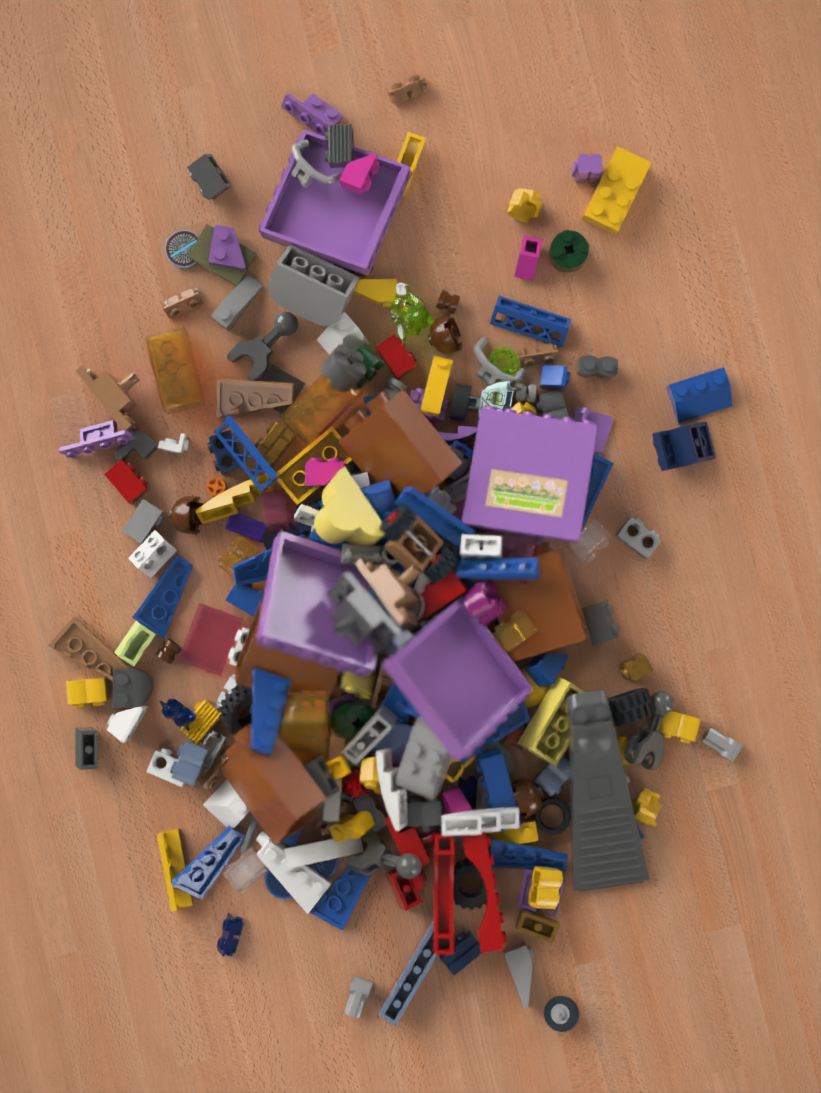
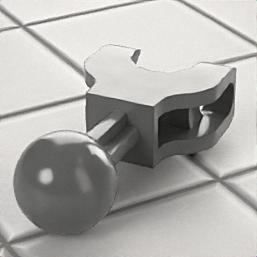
(259, 350)
(648, 741)
(378, 857)

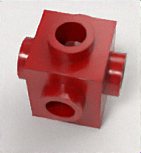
(352, 785)

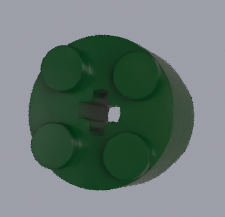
(568, 240)
(372, 362)
(349, 719)

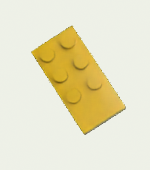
(616, 191)
(293, 473)

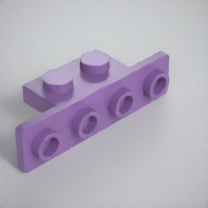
(313, 112)
(97, 437)

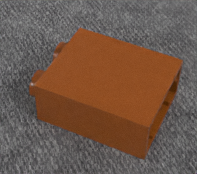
(398, 445)
(548, 601)
(302, 673)
(272, 786)

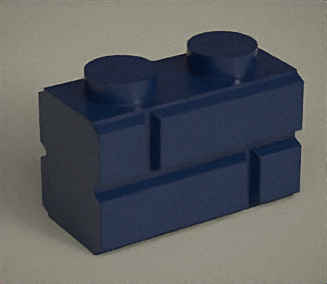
(465, 951)

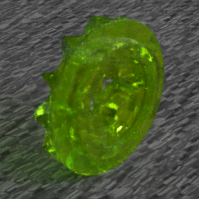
(511, 359)

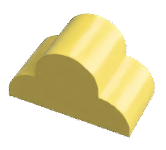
(347, 514)

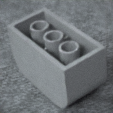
(311, 286)
(423, 762)

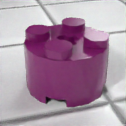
(484, 602)

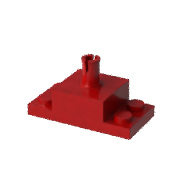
(410, 841)

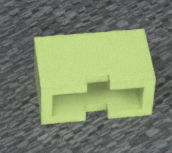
(134, 643)

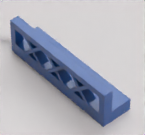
(531, 316)
(229, 421)
(434, 516)
(499, 568)

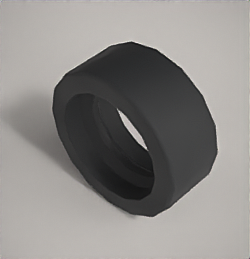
(460, 402)
(566, 817)

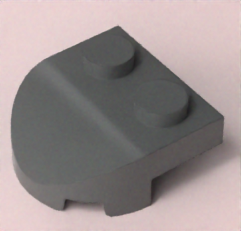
(130, 687)

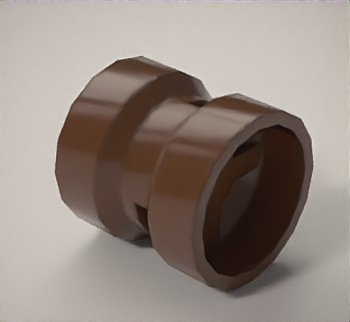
(448, 302)
(168, 651)

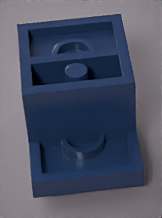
(683, 446)

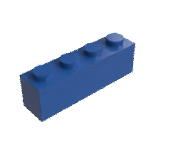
(245, 598)
(495, 780)

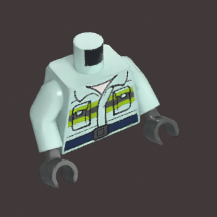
(495, 395)

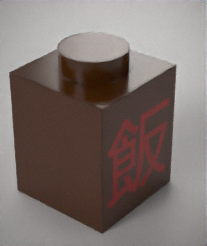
(513, 738)

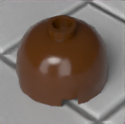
(444, 335)
(184, 515)
(527, 796)

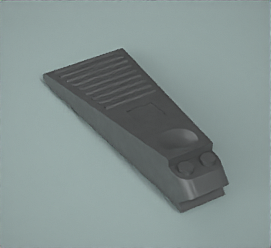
(602, 816)

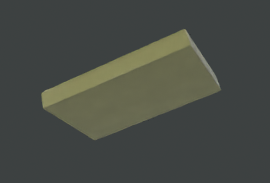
(201, 252)

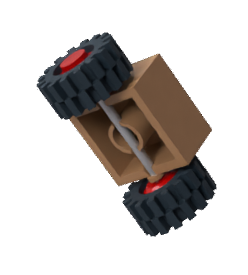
(416, 544)

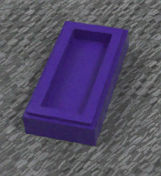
(246, 526)

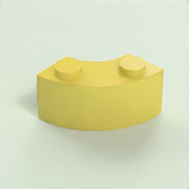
(360, 686)

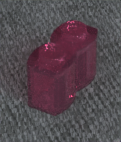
(276, 510)

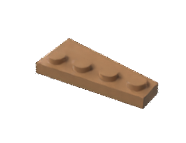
(246, 395)
(83, 646)

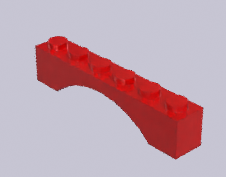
(443, 894)
(489, 931)

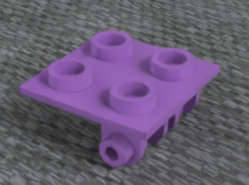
(603, 421)

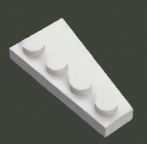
(301, 882)

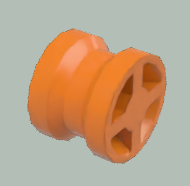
(212, 486)

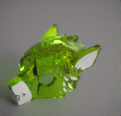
(413, 313)

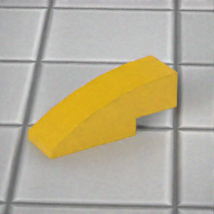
(411, 154)

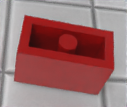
(396, 357)
(126, 481)
(404, 890)

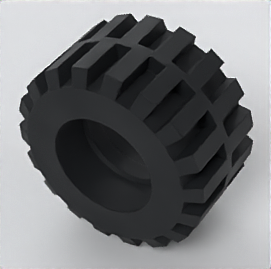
(233, 705)
(630, 706)
(464, 899)

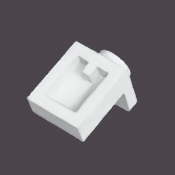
(171, 446)

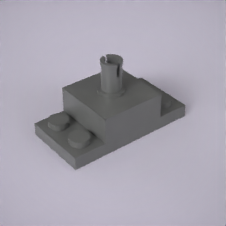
(360, 615)

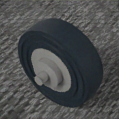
(561, 1013)

